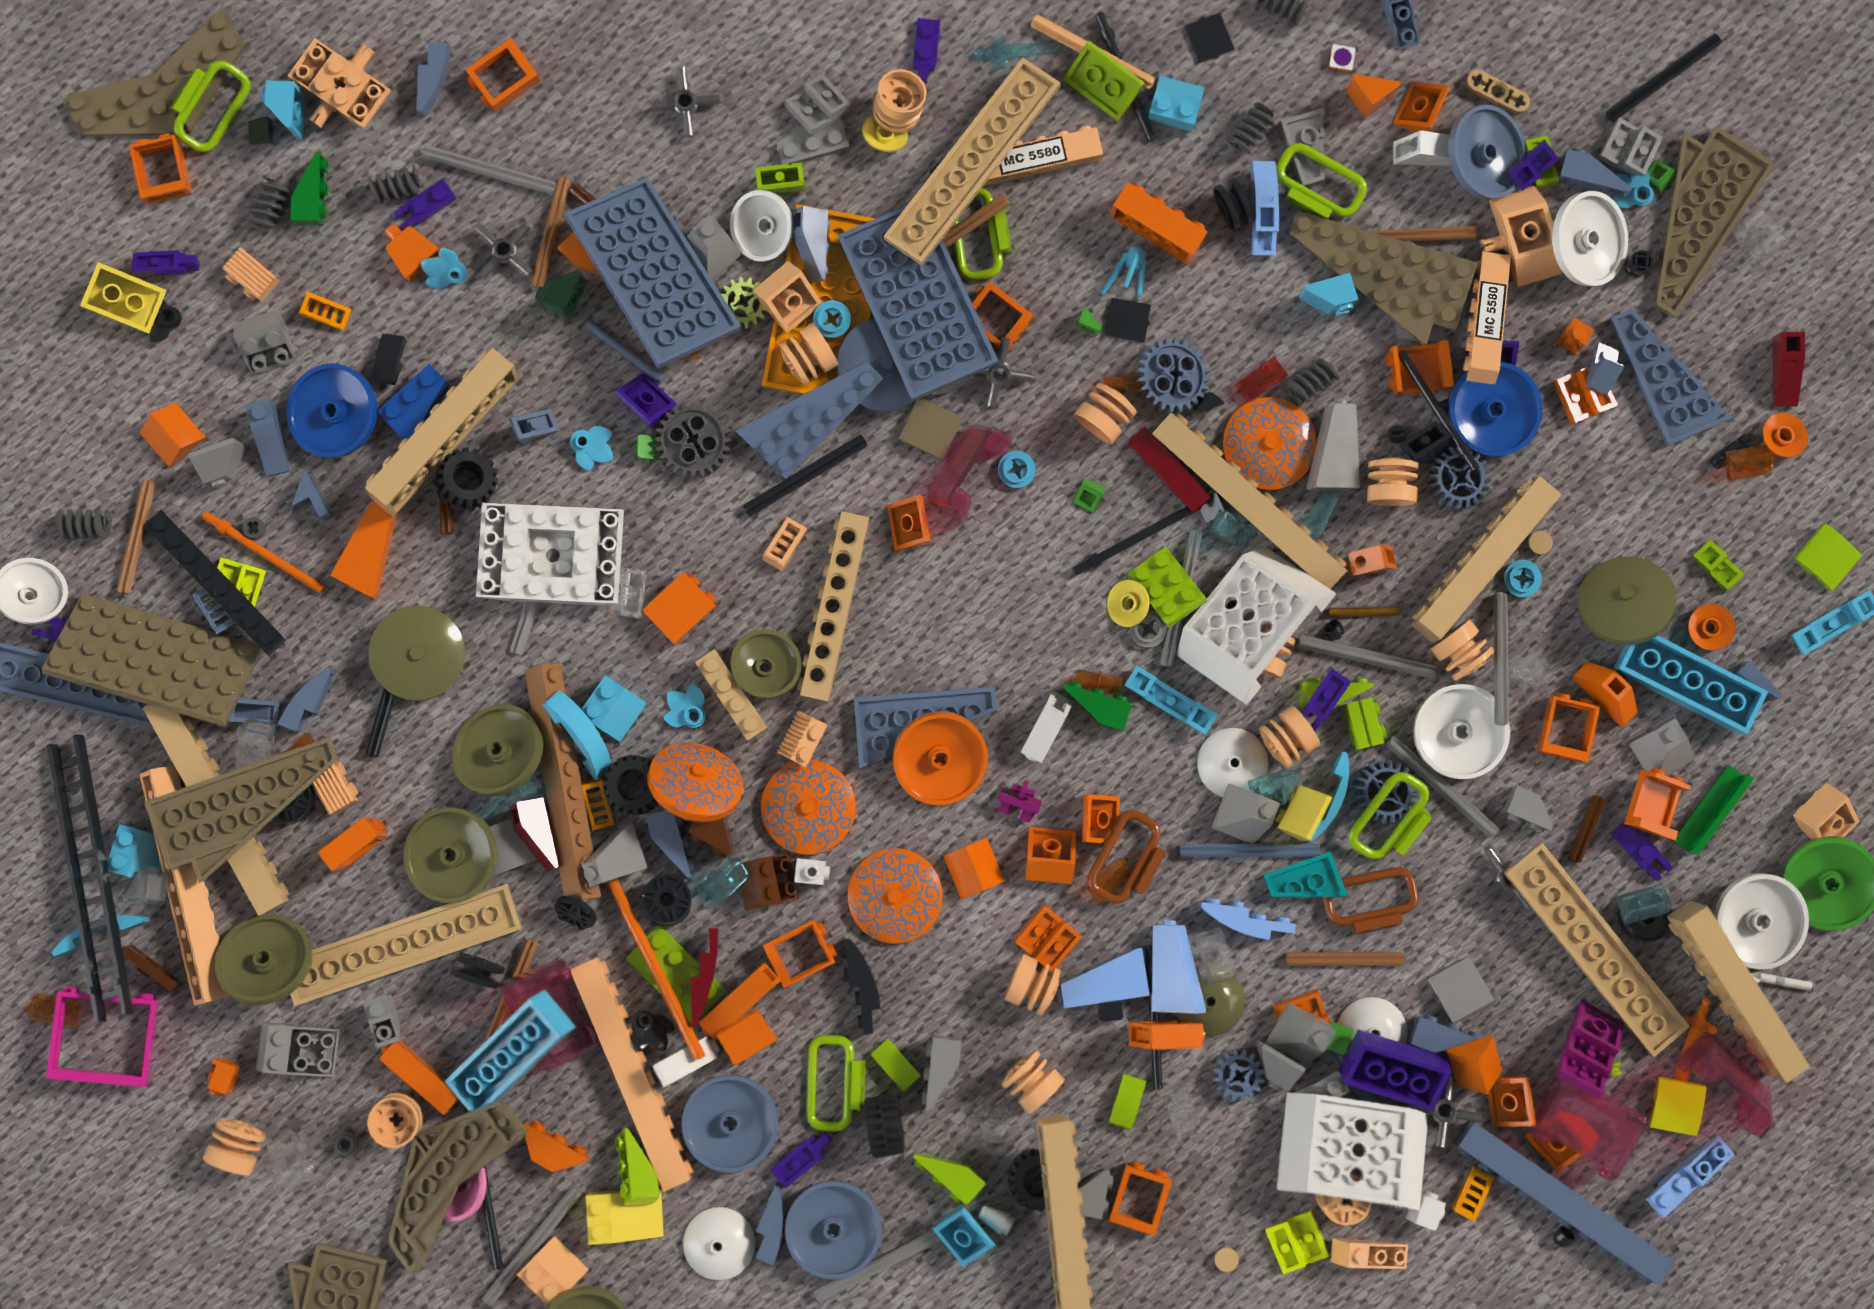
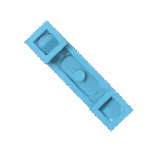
(1834, 622)
(1170, 700)
(582, 731)
(1341, 770)
(72, 941)

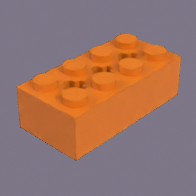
(1158, 222)

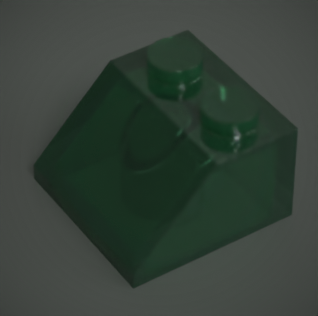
(561, 295)

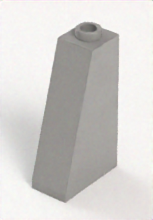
(1336, 452)

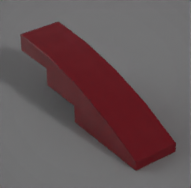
(1169, 470)
(702, 985)

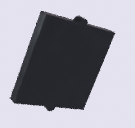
(1209, 37)
(1127, 320)

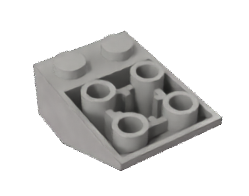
(297, 1050)
(944, 1062)

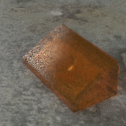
(1749, 462)
(1112, 879)
(43, 1009)

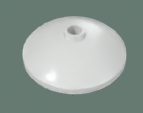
(750, 225)
(35, 579)
(1217, 752)
(1375, 1014)
(721, 1226)

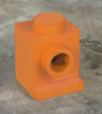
(1575, 336)
(223, 1076)

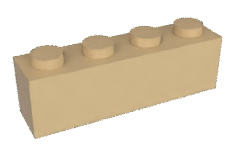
(731, 695)

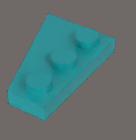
(1307, 879)

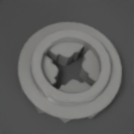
(1149, 640)

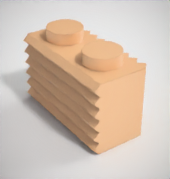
(251, 275)
(802, 738)
(335, 790)

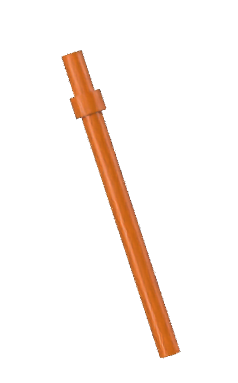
(225, 528)

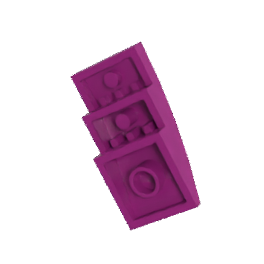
(1590, 1050)

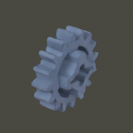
(1251, 1067)

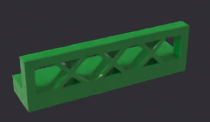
(1712, 810)

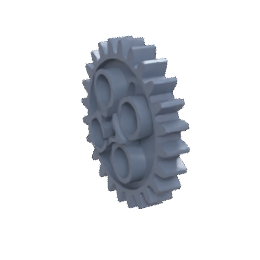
(1153, 371)

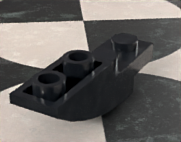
(860, 975)

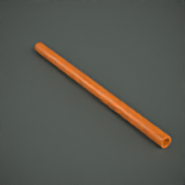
(656, 970)

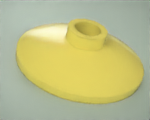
(882, 138)
(1120, 603)

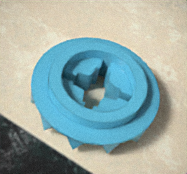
(834, 308)
(1021, 459)
(1531, 572)

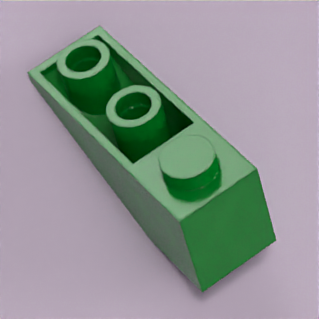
(308, 197)
(1103, 709)

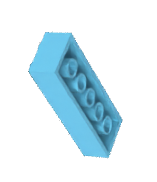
(1692, 683)
(510, 1052)

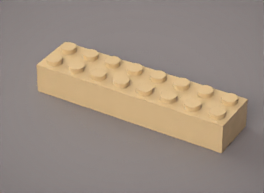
(441, 432)
(1486, 558)
(1737, 991)

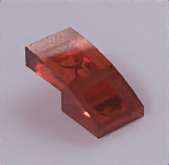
(1261, 380)

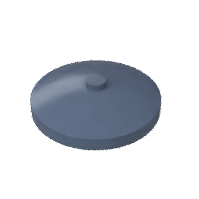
(1484, 149)
(867, 344)
(730, 1123)
(833, 1229)

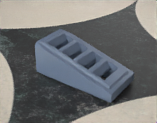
(218, 629)
(1751, 673)

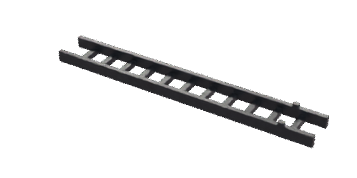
(77, 881)

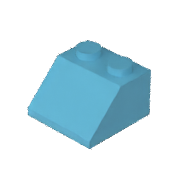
(286, 103)
(1176, 103)
(1331, 295)
(613, 708)
(132, 851)
(963, 1235)

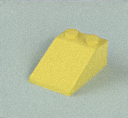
(123, 298)
(1302, 813)
(614, 1222)

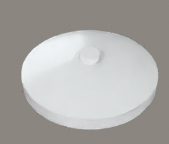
(1590, 238)
(1458, 732)
(1763, 919)

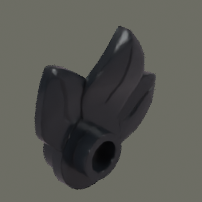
(162, 328)
(653, 1033)

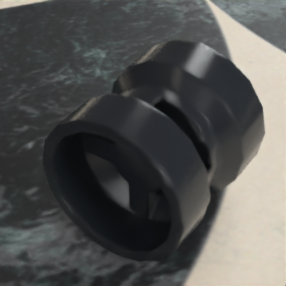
(1634, 266)

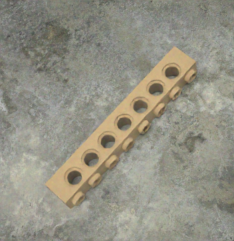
(858, 526)

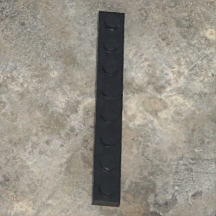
(215, 582)

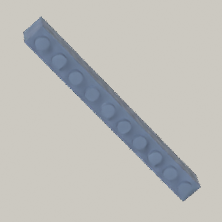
(1565, 1203)

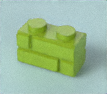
(781, 178)
(1364, 723)

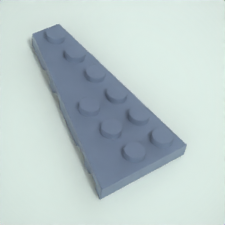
(1669, 387)
(801, 425)
(884, 717)

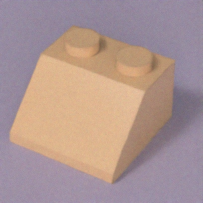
(787, 296)
(1826, 814)
(552, 1270)

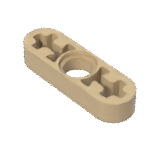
(1485, 78)

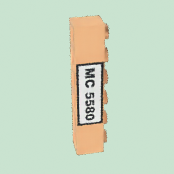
(1049, 154)
(1488, 318)

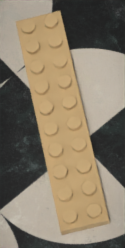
(971, 161)
(408, 943)
(1596, 949)

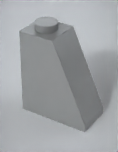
(615, 858)

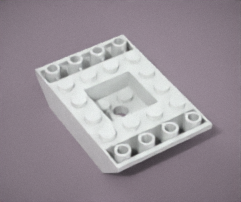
(516, 547)

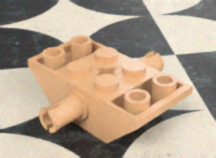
(323, 72)
(1530, 256)

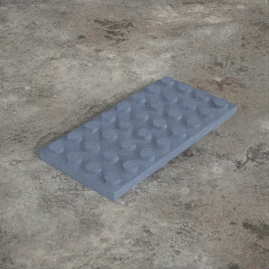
(652, 272)
(918, 309)

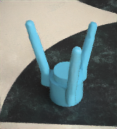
(1134, 260)

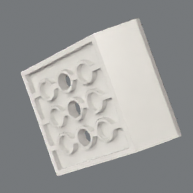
(1236, 650)
(1319, 1153)

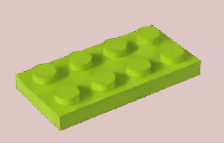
(678, 968)

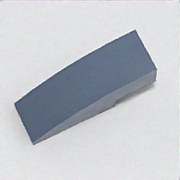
(432, 76)
(307, 699)
(255, 709)
(772, 1227)

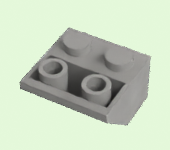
(264, 342)

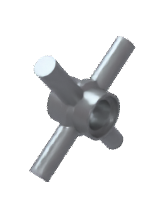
(685, 93)
(497, 244)
(997, 381)
(1500, 883)
(1446, 1101)

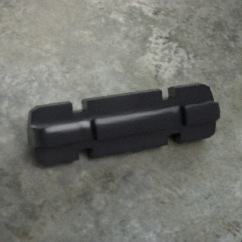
(1719, 461)

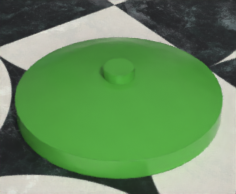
(1834, 881)

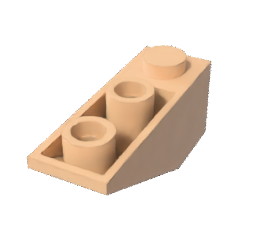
(1368, 1254)

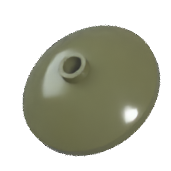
(769, 650)
(1224, 1012)

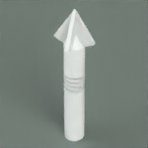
(1780, 981)

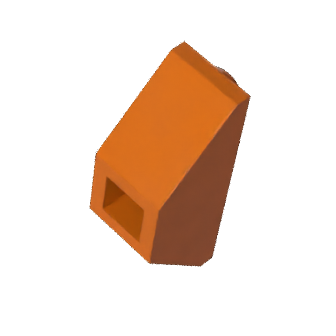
(1608, 691)
(551, 1149)

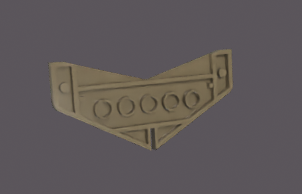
(144, 103)
(436, 1168)

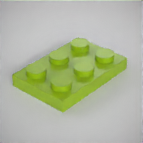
(1103, 81)
(1168, 587)

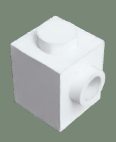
(811, 871)
(1430, 1211)

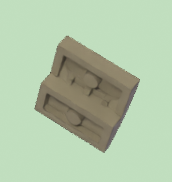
(930, 428)

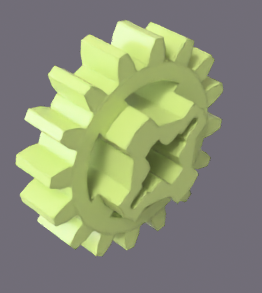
(736, 289)

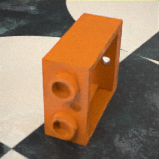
(512, 92)
(163, 191)
(1020, 326)
(1586, 705)
(353, 843)
(778, 964)
(1166, 1034)
(1131, 1221)

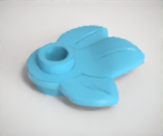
(1637, 184)
(440, 269)
(595, 448)
(683, 705)

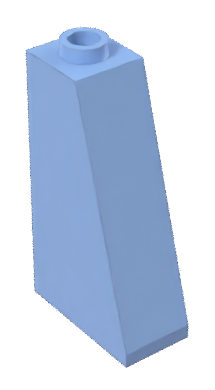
(1174, 971)
(1110, 981)

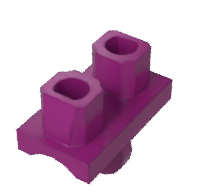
(1020, 797)

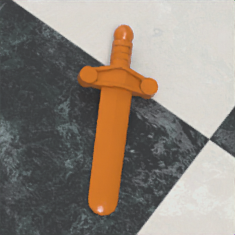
(1697, 1027)

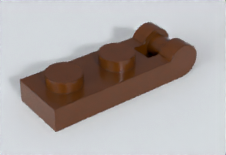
(149, 967)

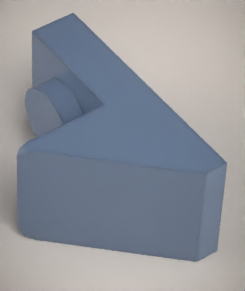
(1603, 369)
(533, 425)
(309, 492)

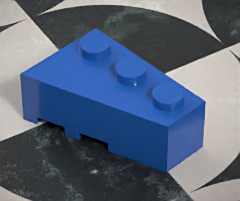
(414, 401)

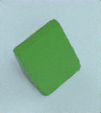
(1661, 177)
(1088, 323)
(647, 448)
(1089, 495)
(1341, 1038)

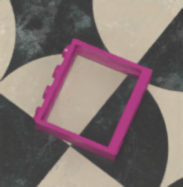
(97, 1076)

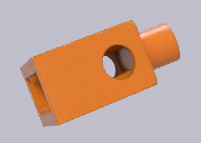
(408, 249)
(1377, 558)

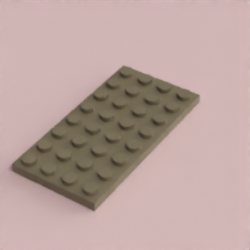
(152, 659)

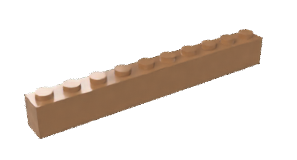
(562, 785)

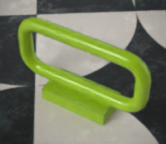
(192, 92)
(1311, 201)
(999, 242)
(1408, 828)
(853, 1083)

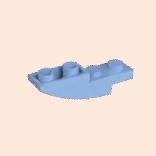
(1265, 207)
(1236, 918)
(1688, 1175)

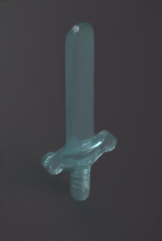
(1006, 51)

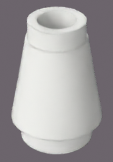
(996, 1219)

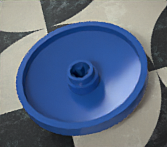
(332, 410)
(1497, 416)

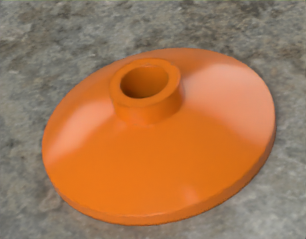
(1791, 429)
(1722, 623)

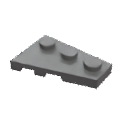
(1307, 130)
(801, 146)

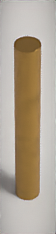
(1364, 611)

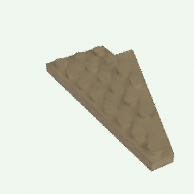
(1707, 200)
(1400, 278)
(223, 813)
(337, 1279)

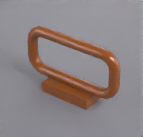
(1144, 868)
(1379, 918)

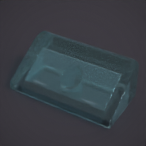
(1321, 513)
(724, 880)
(1643, 903)

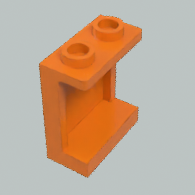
(1431, 361)
(680, 607)
(1655, 803)

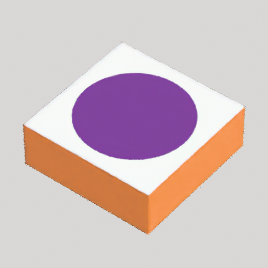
(1342, 58)

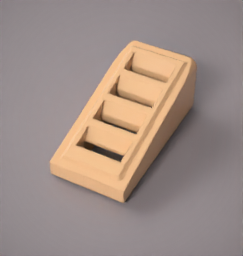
(786, 556)

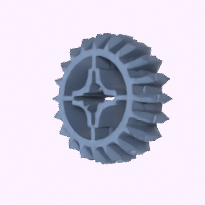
(1446, 494)
(1395, 799)

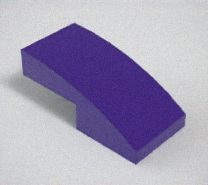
(1532, 165)

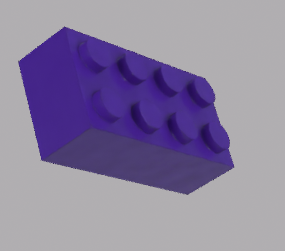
(1395, 1070)

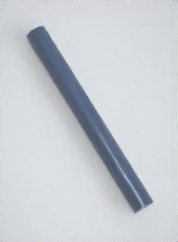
(626, 352)

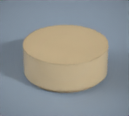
(1539, 542)
(1226, 1259)

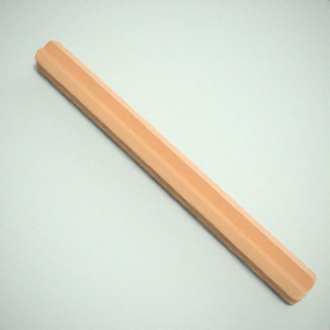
(1077, 44)

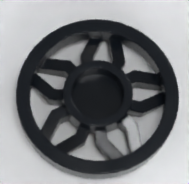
(575, 912)

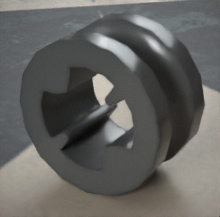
(261, 527)

